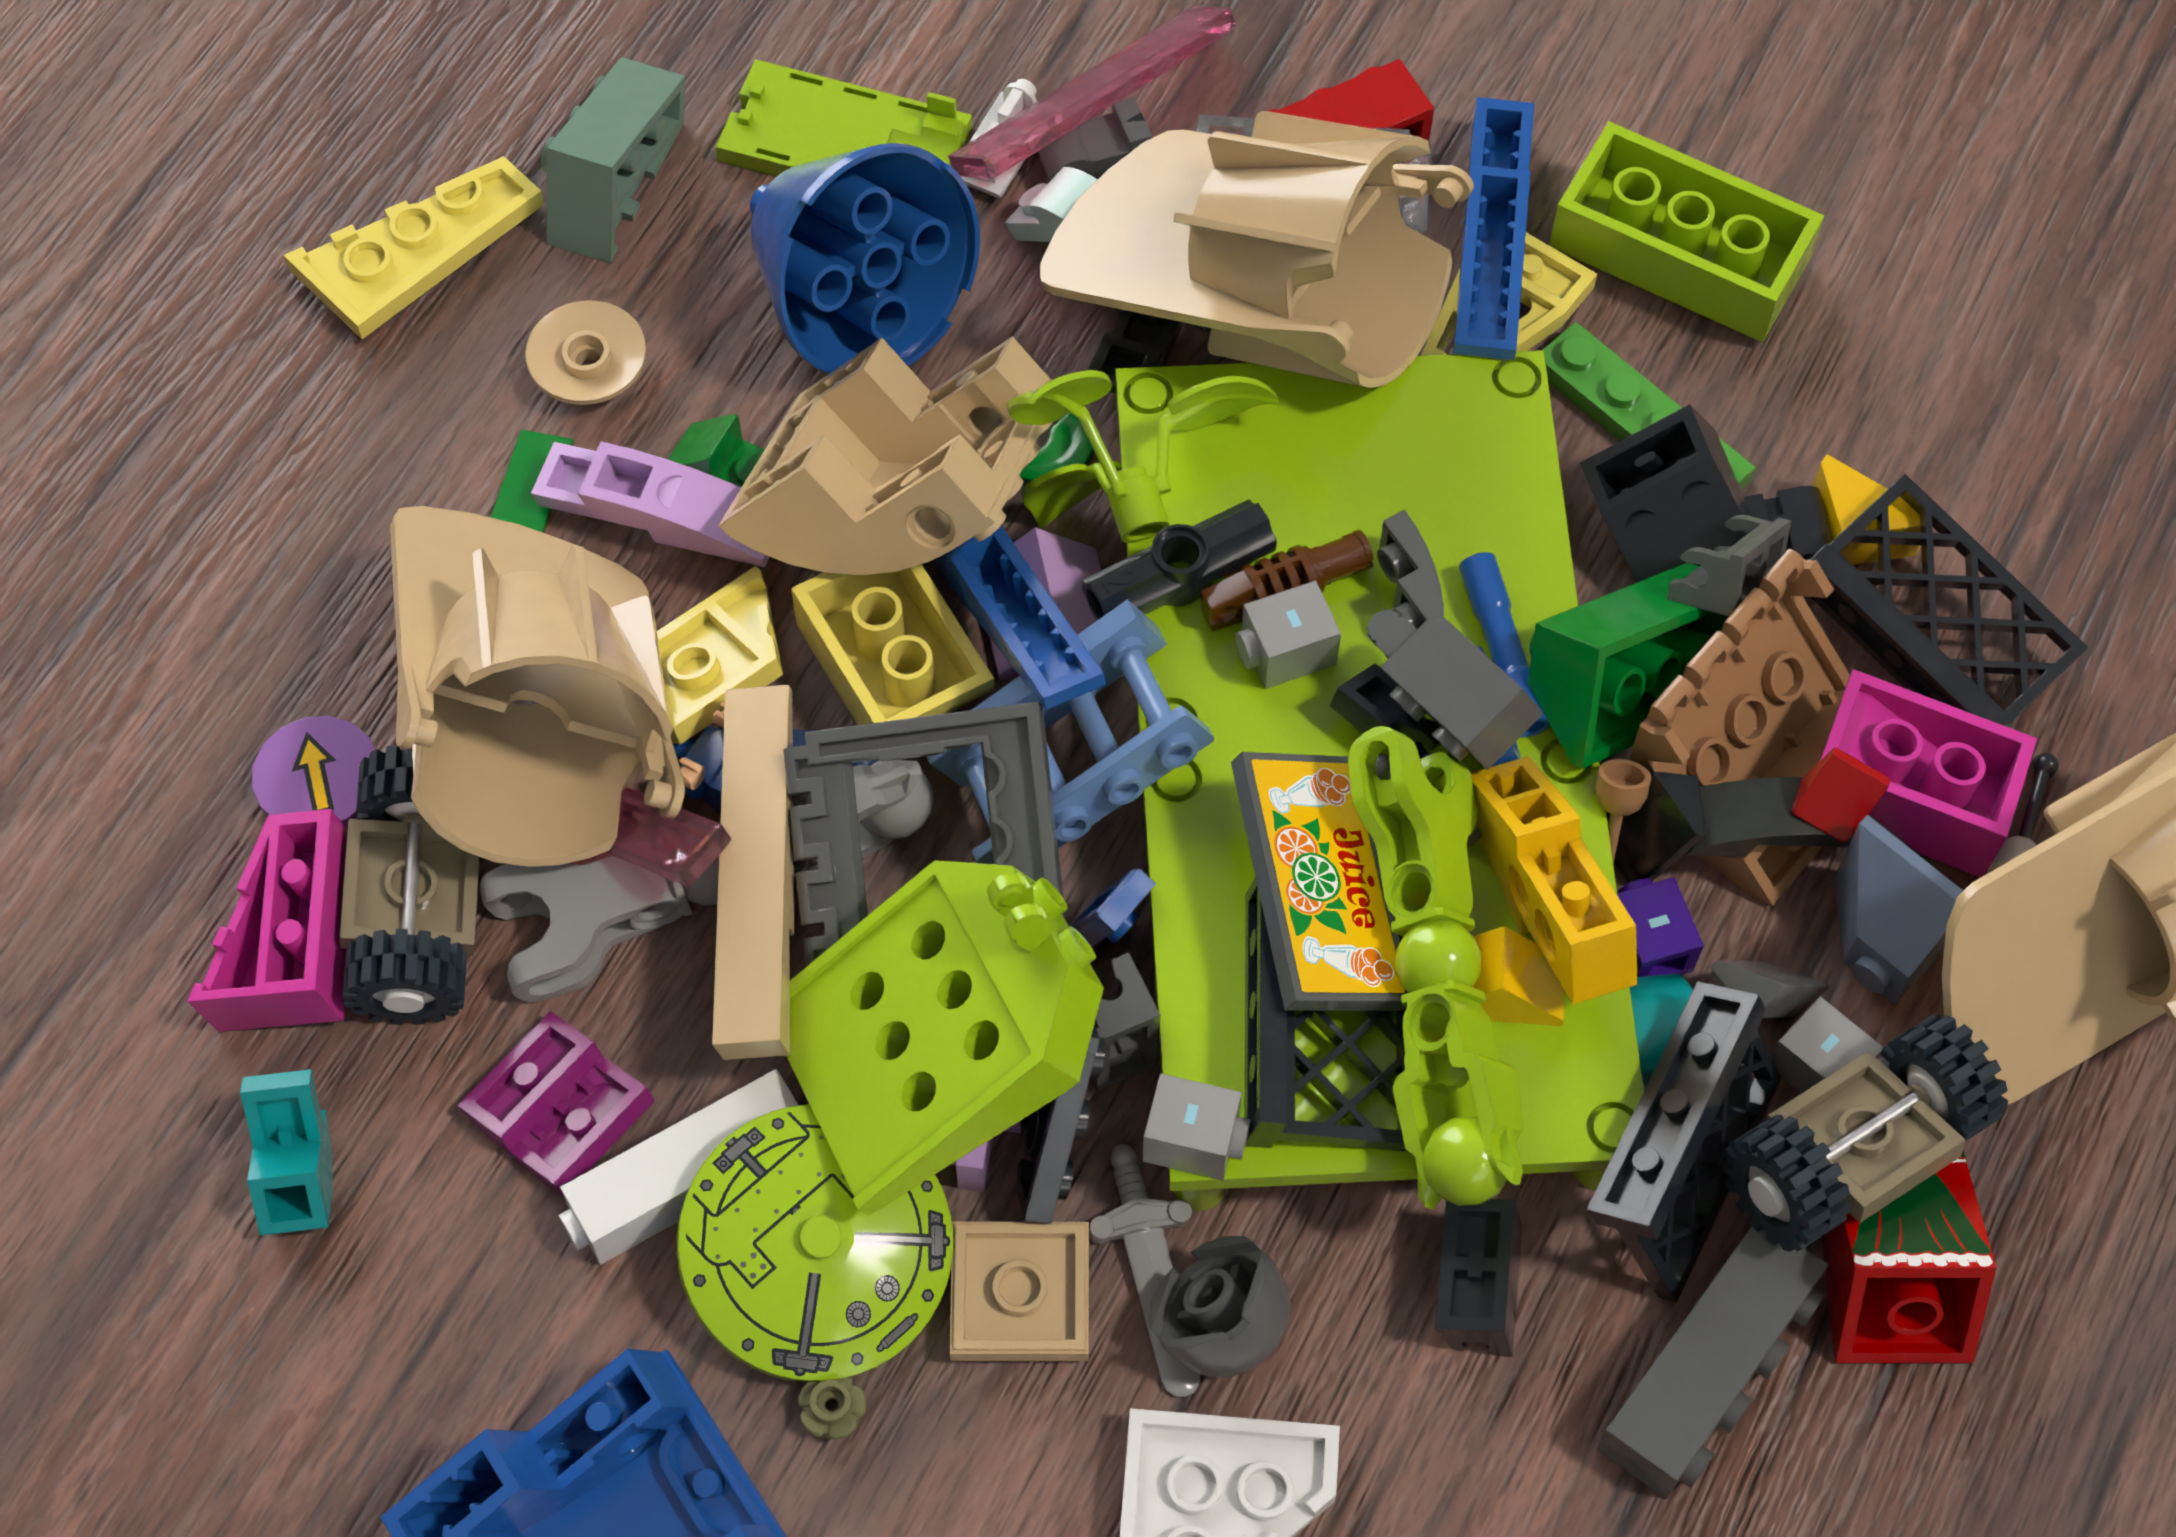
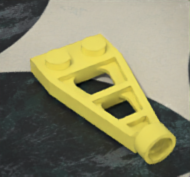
(1550, 286)

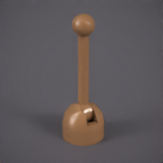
(1621, 791)

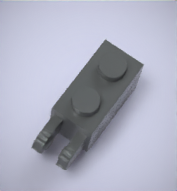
(1454, 684)

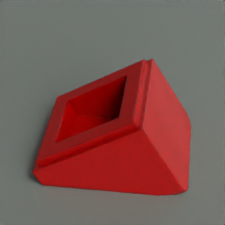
(1839, 794)

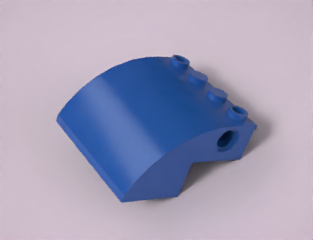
(610, 1461)

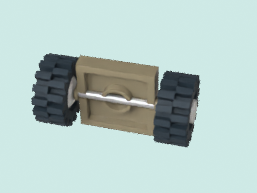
(403, 902)
(1865, 1133)

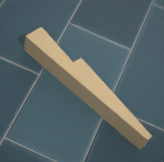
(755, 878)

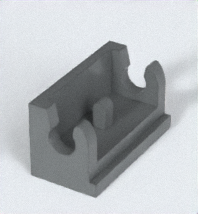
(1731, 571)
(1128, 1027)

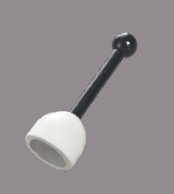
(2045, 766)

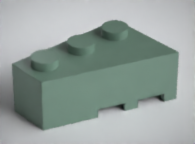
(605, 154)

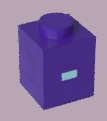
(1664, 927)

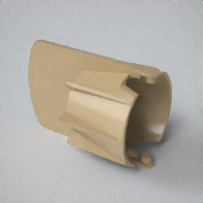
(1270, 242)
(525, 616)
(2075, 932)

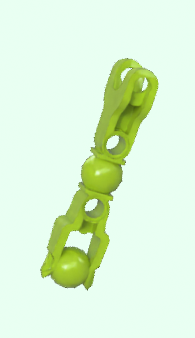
(1423, 852)

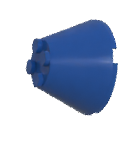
(865, 251)

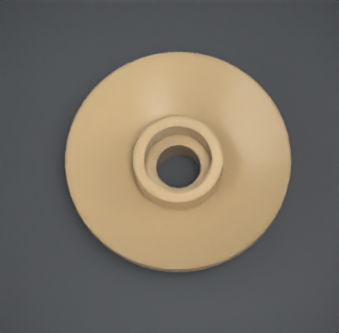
(581, 334)

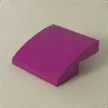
(556, 1103)

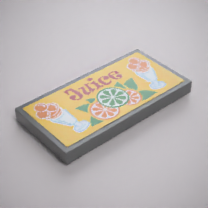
(1318, 883)

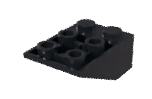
(1666, 492)

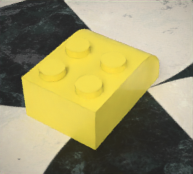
(890, 644)

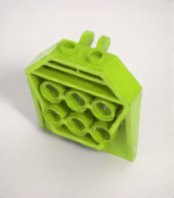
(941, 1023)

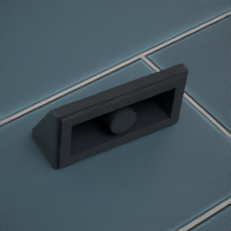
(1662, 828)

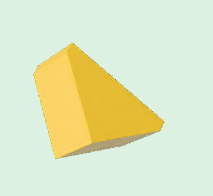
(1847, 496)
(1517, 980)

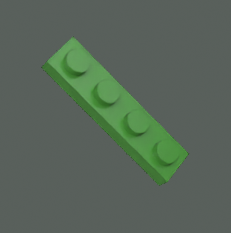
(1614, 390)

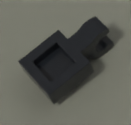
(1368, 705)

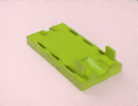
(807, 117)

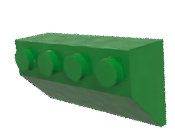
(1612, 660)

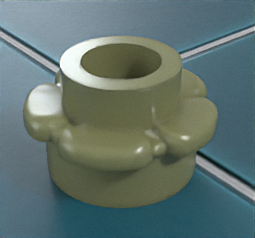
(835, 1423)

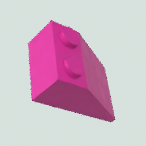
(1947, 768)

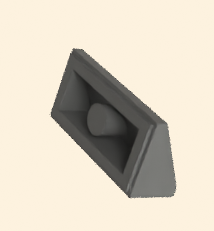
(1780, 989)

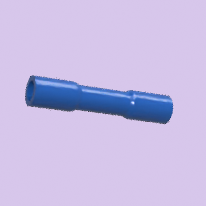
(1493, 610)

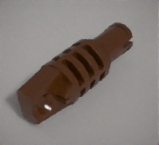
(1224, 601)

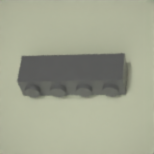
(1711, 1361)

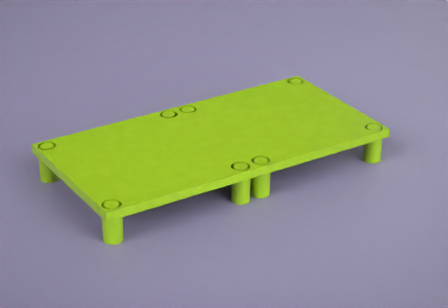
(1477, 472)

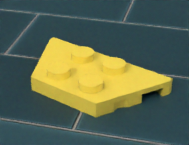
(717, 648)

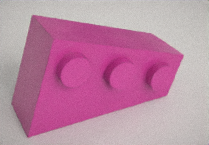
(282, 945)

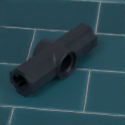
(1210, 547)

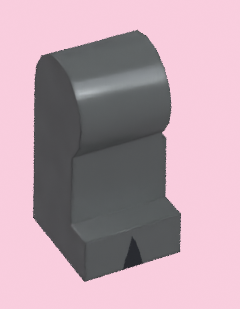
(1097, 142)

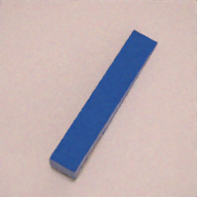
(1494, 229)
(1021, 618)

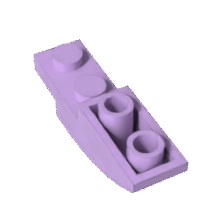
(643, 492)

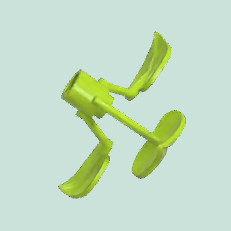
(1130, 491)

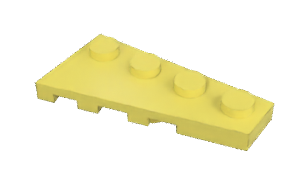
(394, 261)

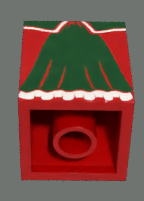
(1912, 1276)

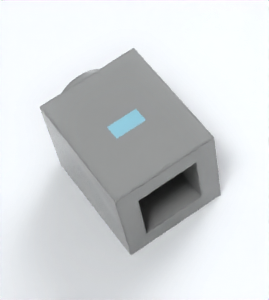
(1288, 635)
(1820, 1046)
(1194, 1127)

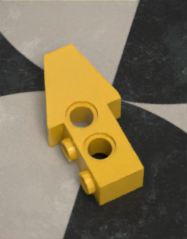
(1554, 880)

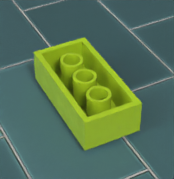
(1685, 231)

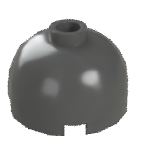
(1222, 1309)

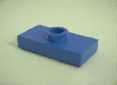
(1113, 909)

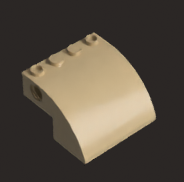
(886, 471)

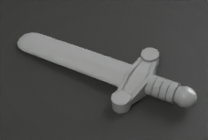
(1141, 1226)

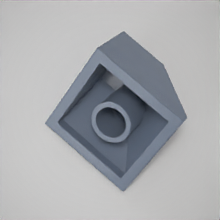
(1890, 911)

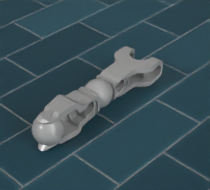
(616, 901)

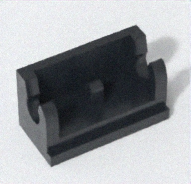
(1480, 1275)

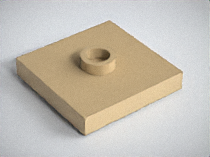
(1020, 1291)

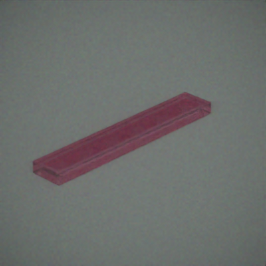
(1091, 92)

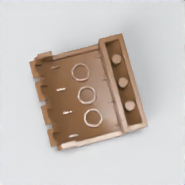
(1753, 709)

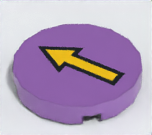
(311, 767)

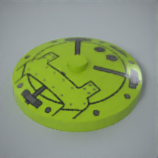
(791, 1266)

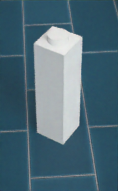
(647, 1184)

